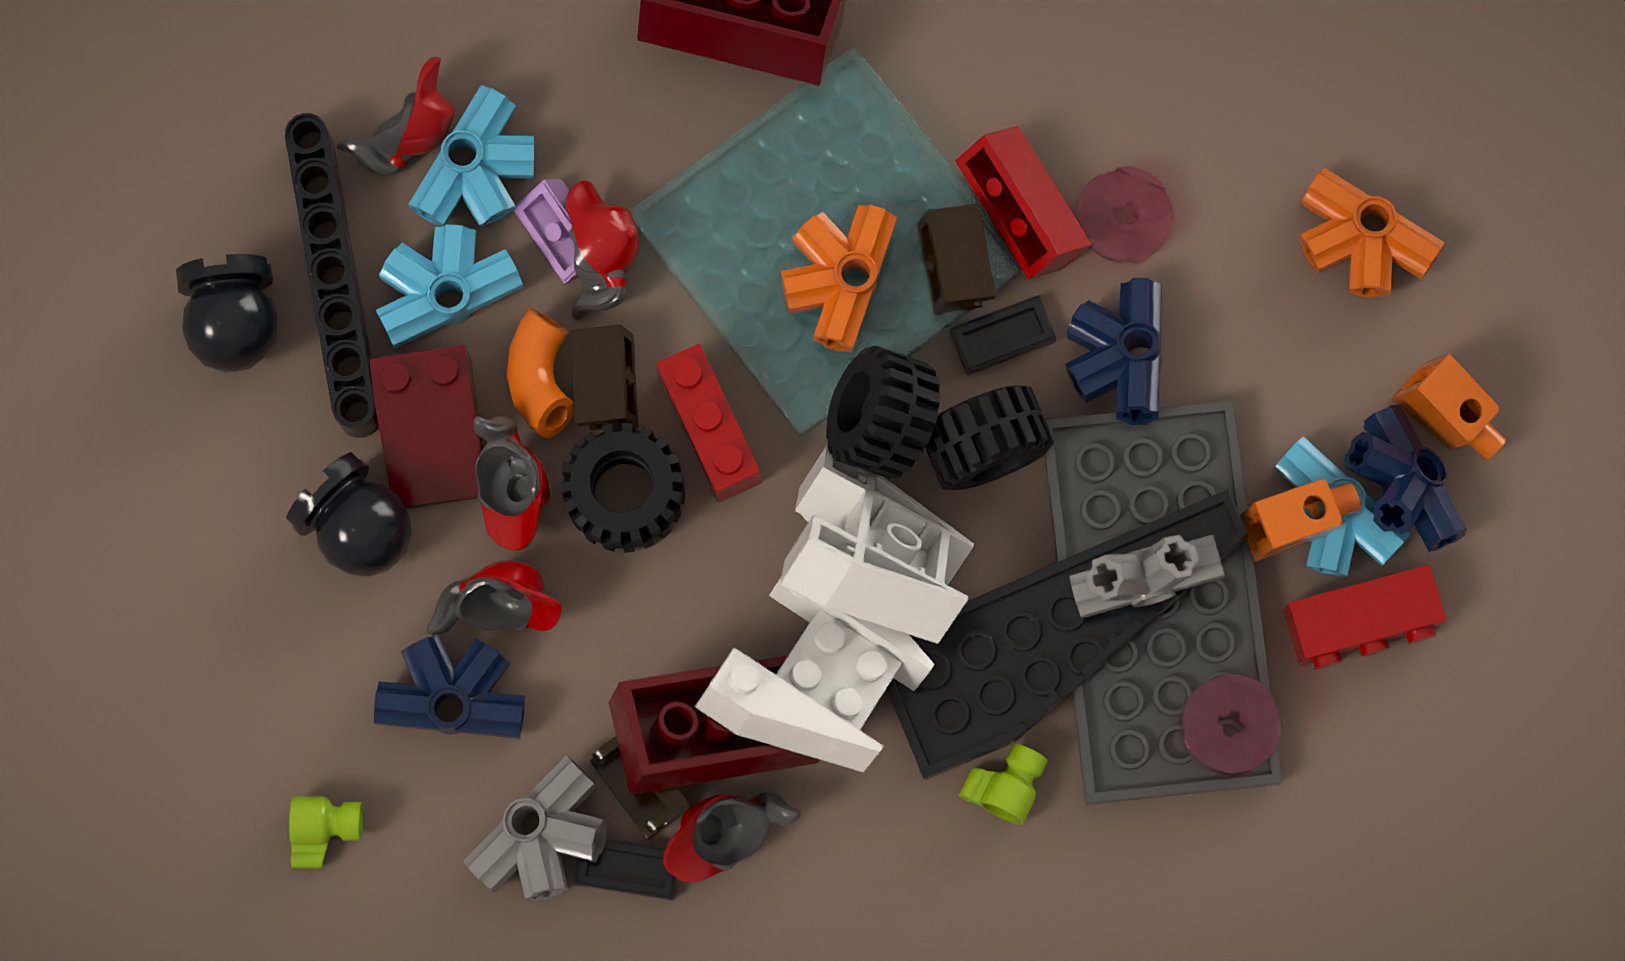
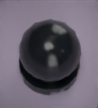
(228, 316)
(356, 522)

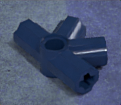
(1110, 341)
(1409, 477)
(439, 680)

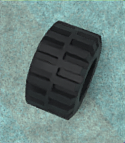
(883, 412)
(988, 437)
(612, 449)

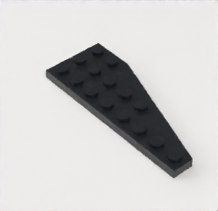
(1029, 648)

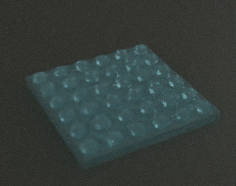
(734, 215)

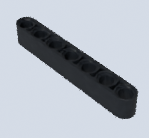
(326, 253)

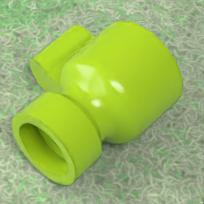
(1008, 792)
(314, 822)

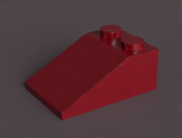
(428, 424)

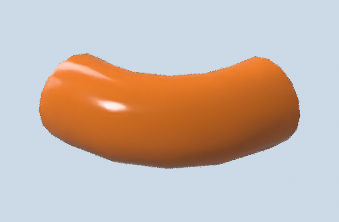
(532, 374)

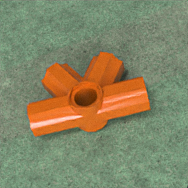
(1369, 251)
(831, 258)

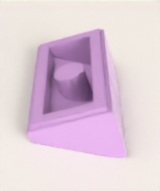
(549, 224)

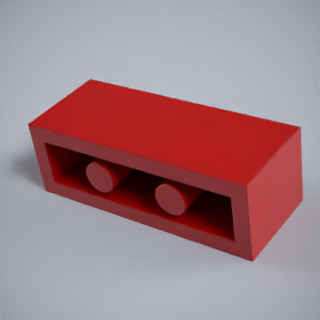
(1023, 202)
(709, 422)
(1365, 617)

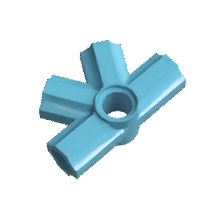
(479, 181)
(450, 270)
(1334, 551)

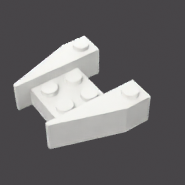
(874, 552)
(820, 689)

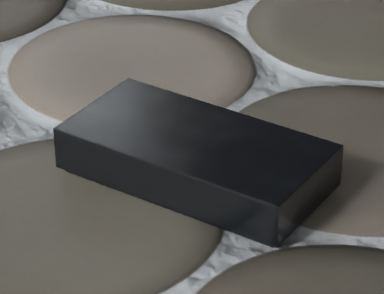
(1003, 335)
(628, 870)

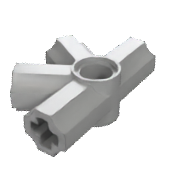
(1146, 574)
(558, 833)

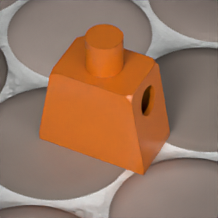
(1451, 406)
(1282, 523)

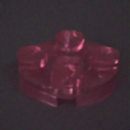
(1151, 207)
(1256, 712)

